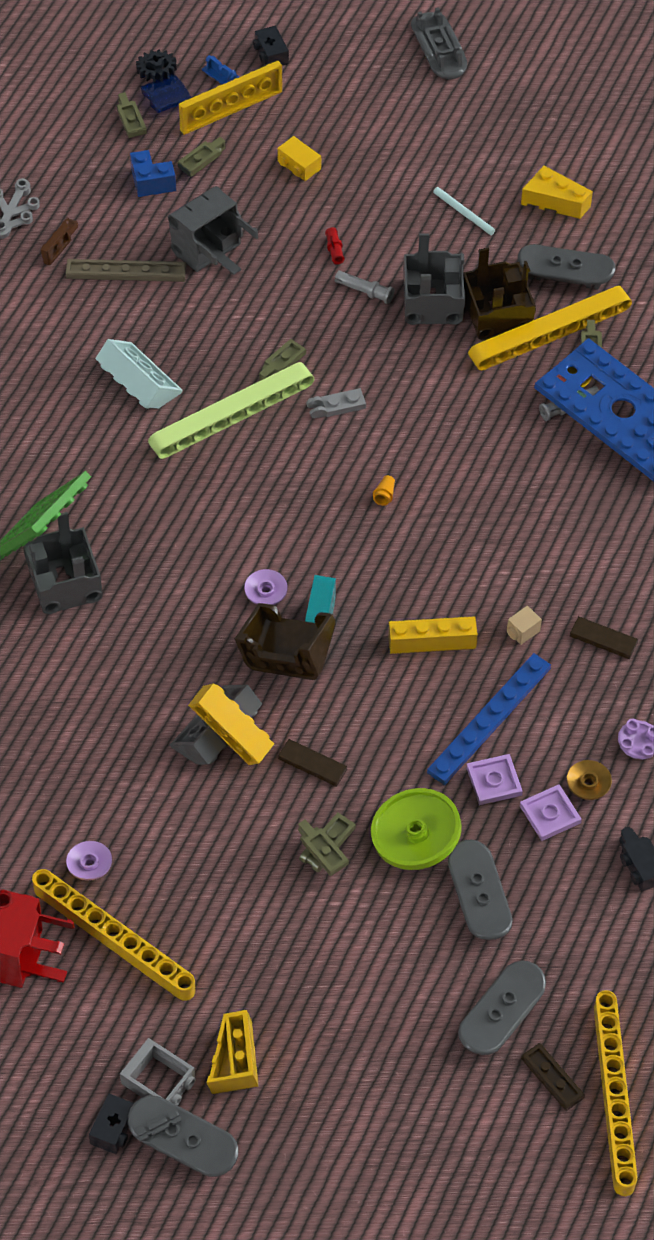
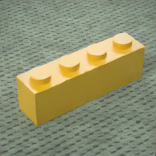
(432, 635)
(231, 724)

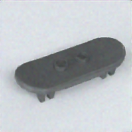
(439, 44)
(567, 265)
(479, 890)
(502, 1008)
(190, 1142)

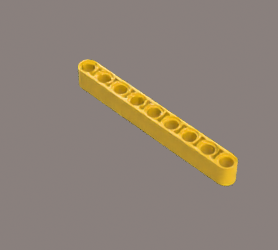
(549, 328)
(117, 943)
(615, 1102)

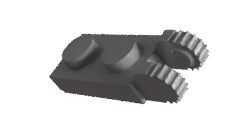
(336, 403)

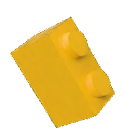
(299, 158)

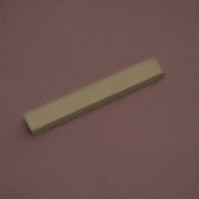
(125, 270)

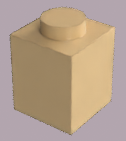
(524, 625)

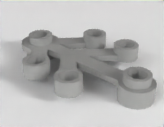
(22, 188)

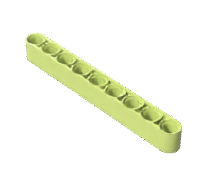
(230, 410)

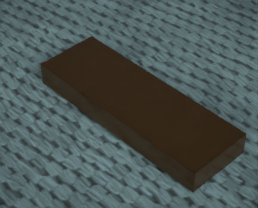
(604, 637)
(312, 762)
(552, 1076)

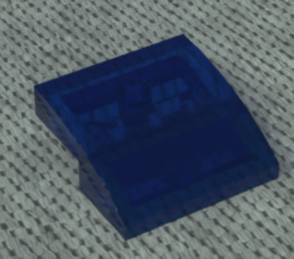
(165, 94)

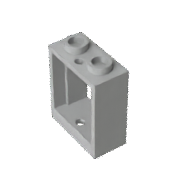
(141, 1060)

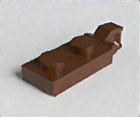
(58, 241)

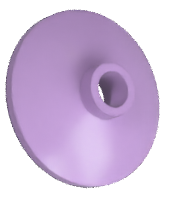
(265, 581)
(89, 853)

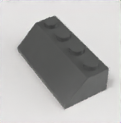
(199, 741)

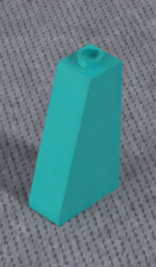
(322, 597)

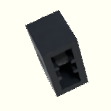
(271, 46)
(102, 1133)

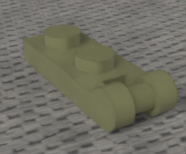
(338, 830)

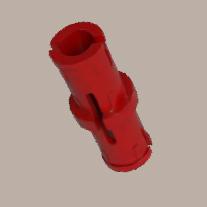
(334, 245)

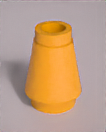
(384, 491)

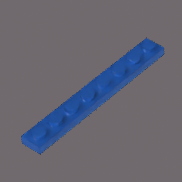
(488, 719)

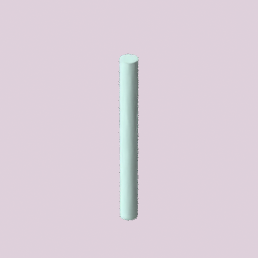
(464, 211)

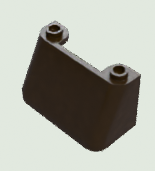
(285, 645)

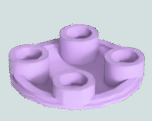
(637, 739)

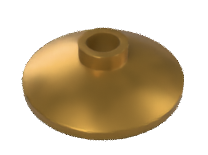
(591, 772)

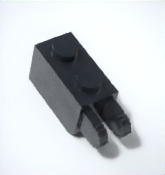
(638, 857)

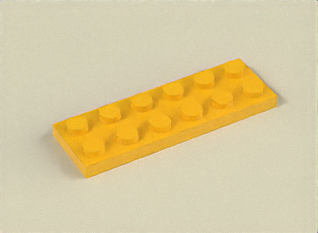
(230, 97)

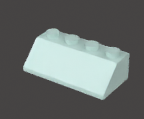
(137, 373)

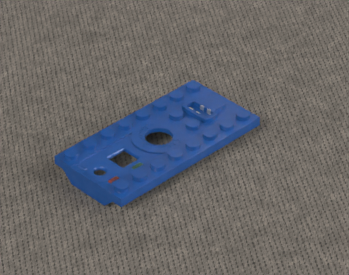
(627, 436)

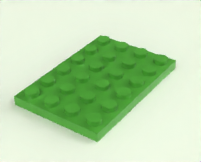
(41, 514)

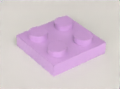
(494, 779)
(550, 812)

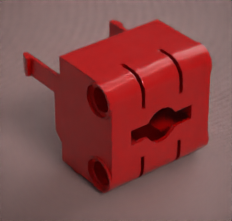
(21, 939)

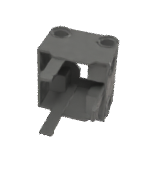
(208, 230)
(433, 270)
(68, 550)

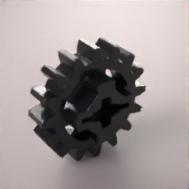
(156, 65)

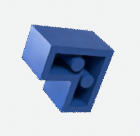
(150, 177)

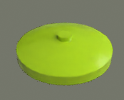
(416, 829)

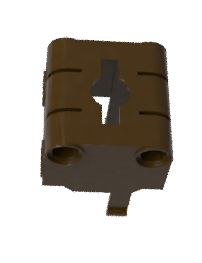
(506, 288)

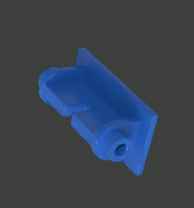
(219, 71)

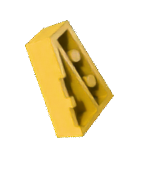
(557, 193)
(235, 1056)

